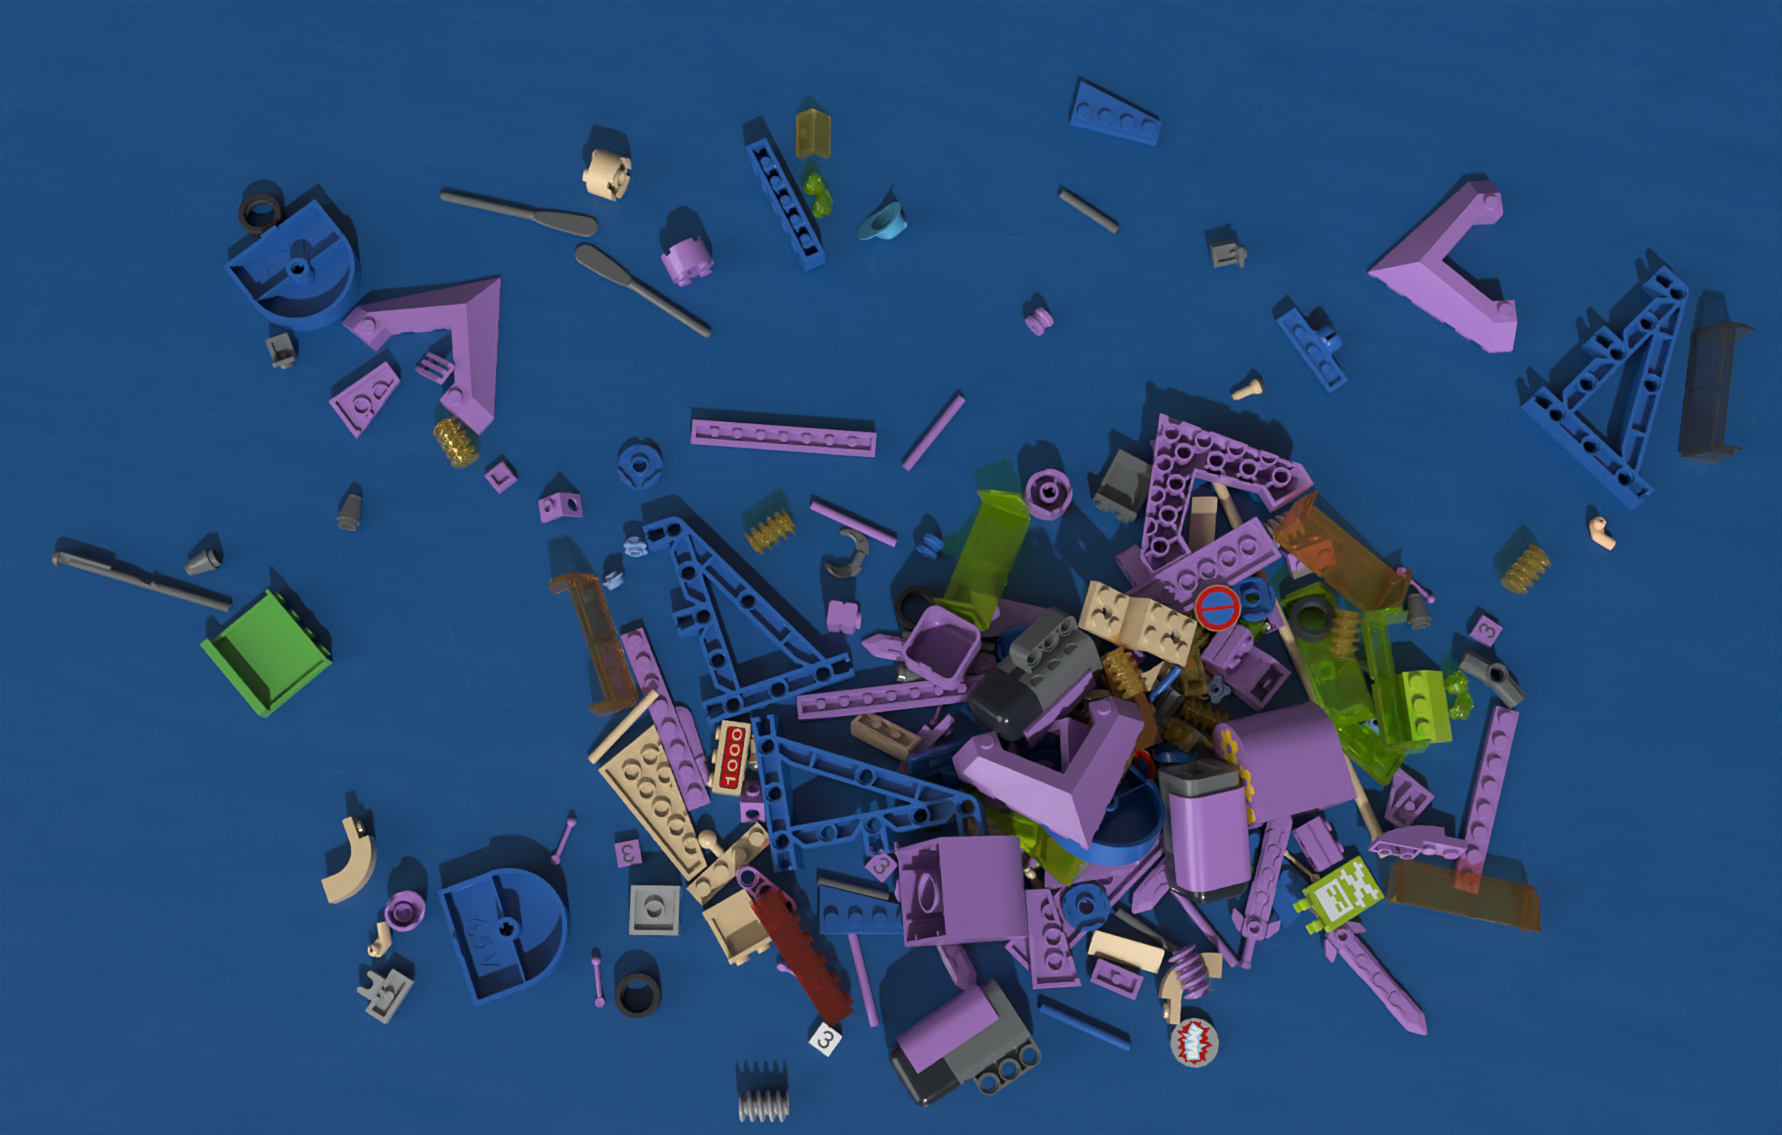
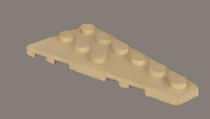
(650, 791)

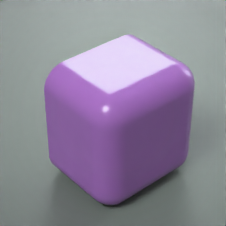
(942, 647)

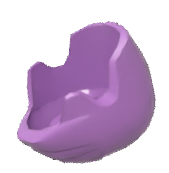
(405, 910)

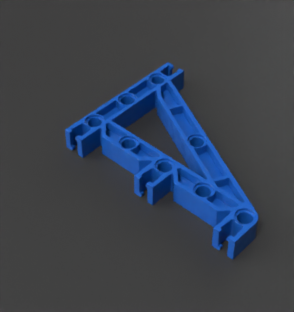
(1662, 322)
(693, 552)
(939, 802)

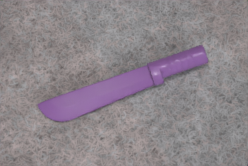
(688, 726)

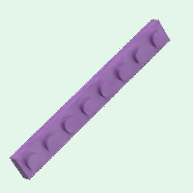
(783, 438)
(882, 699)
(666, 720)
(1487, 789)

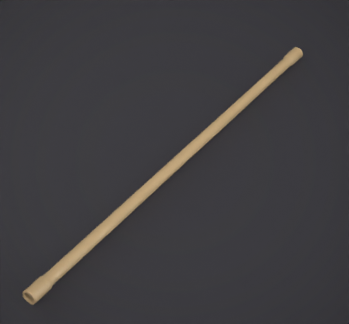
(1296, 656)

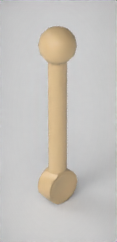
(1313, 877)

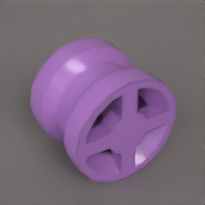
(1039, 321)

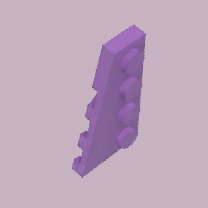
(1048, 948)

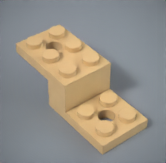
(1138, 623)

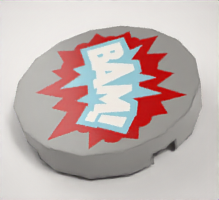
(1194, 1042)

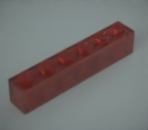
(801, 957)

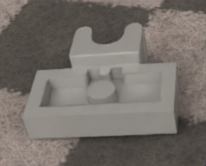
(386, 993)

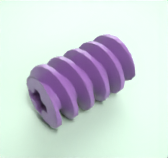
(1190, 972)

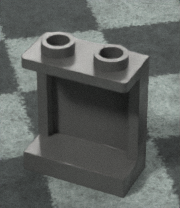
(1124, 487)

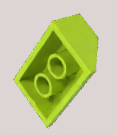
(1424, 706)

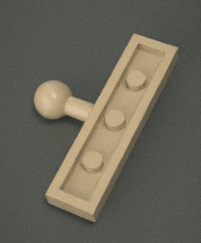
(725, 867)

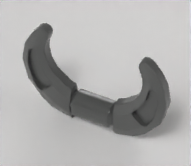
(851, 569)

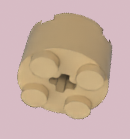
(607, 174)

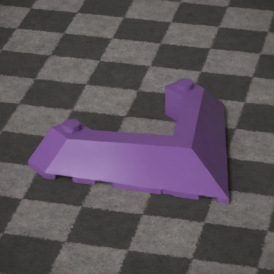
(1420, 274)
(472, 316)
(1192, 453)
(1066, 802)

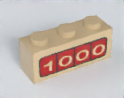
(730, 758)

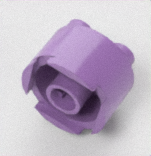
(687, 261)
(1061, 494)

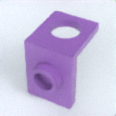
(557, 506)
(752, 799)

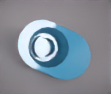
(883, 224)

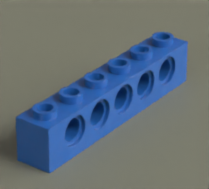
(785, 204)

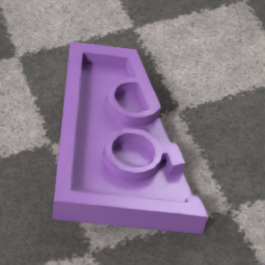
(365, 398)

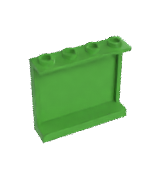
(268, 654)

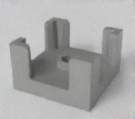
(655, 910)

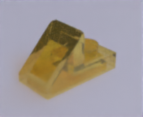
(1192, 678)

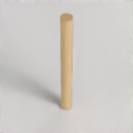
(623, 726)

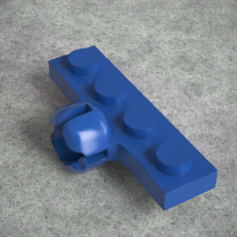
(1315, 348)
(937, 761)

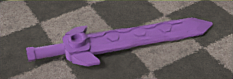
(891, 648)
(1151, 889)
(1263, 889)
(953, 955)
(1373, 974)

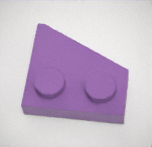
(1405, 800)

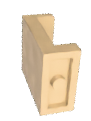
(737, 928)

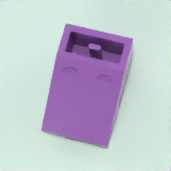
(1255, 678)

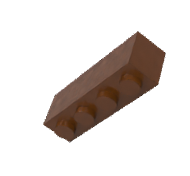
(1151, 732)

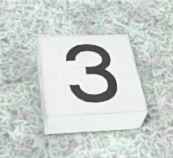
(825, 1039)

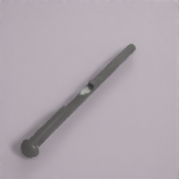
(64, 557)

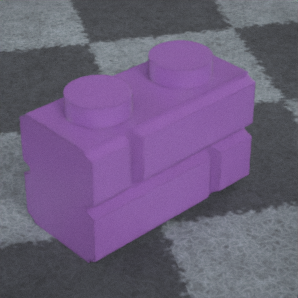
(843, 617)
(1227, 649)
(1318, 843)

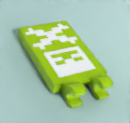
(1339, 896)

